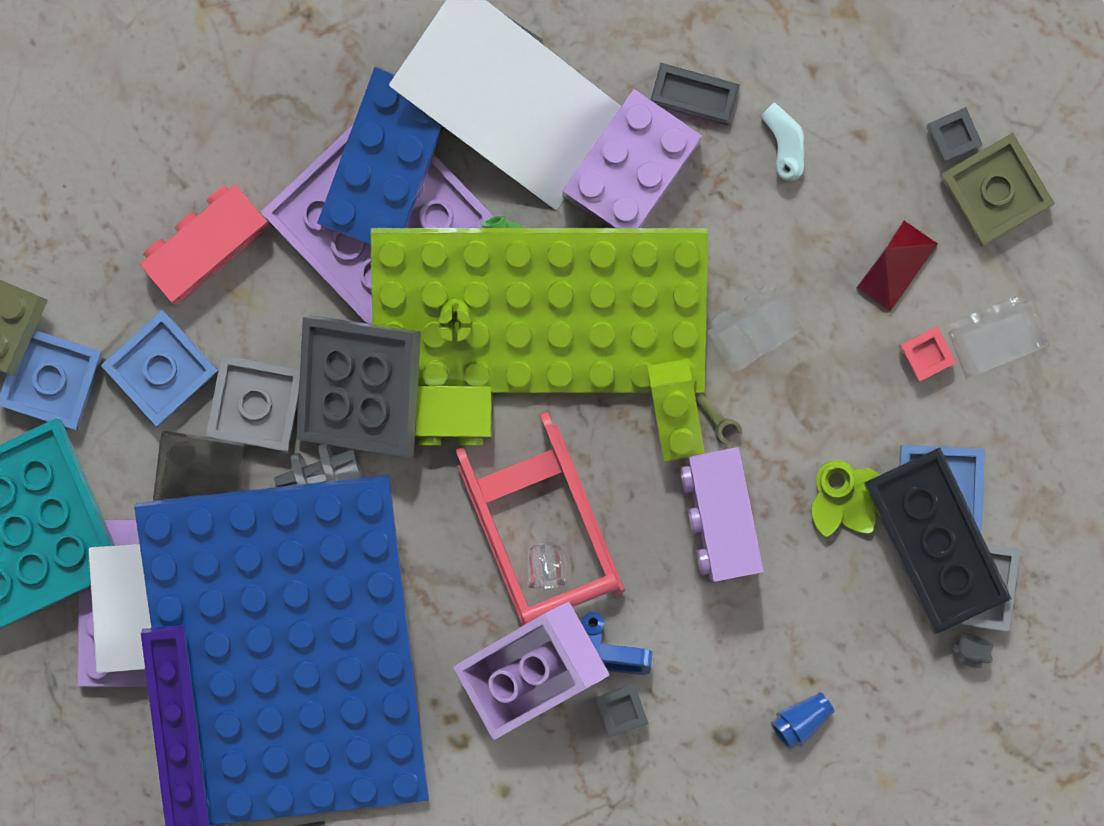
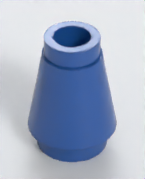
(801, 720)

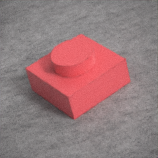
(927, 354)

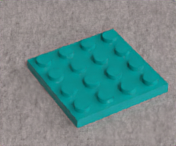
(44, 523)

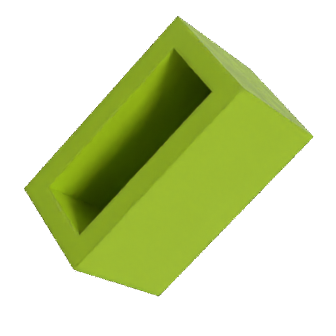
(676, 409)
(453, 413)

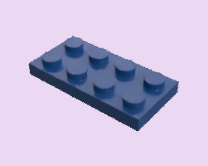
(380, 163)

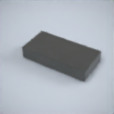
(694, 94)

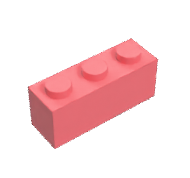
(204, 243)

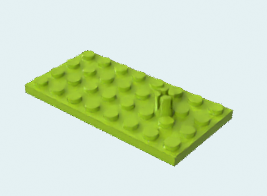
(545, 304)

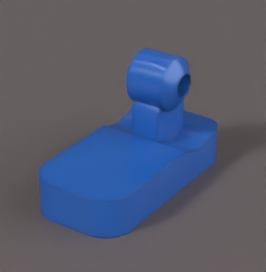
(615, 657)

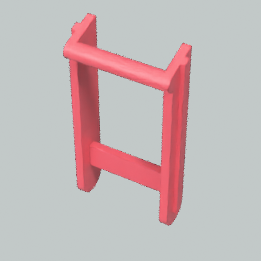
(523, 475)

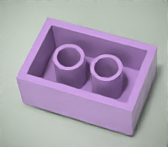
(631, 164)
(721, 515)
(531, 670)

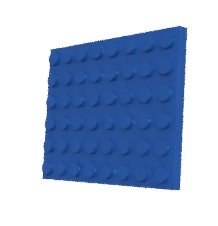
(291, 644)

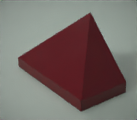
(897, 265)

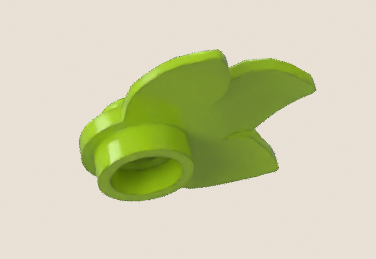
(845, 505)

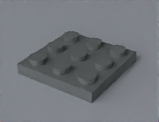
(358, 385)

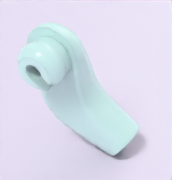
(789, 140)

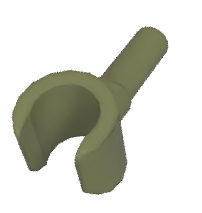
(717, 418)

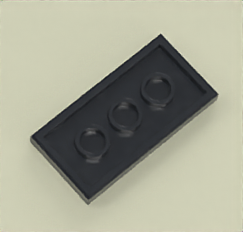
(937, 540)

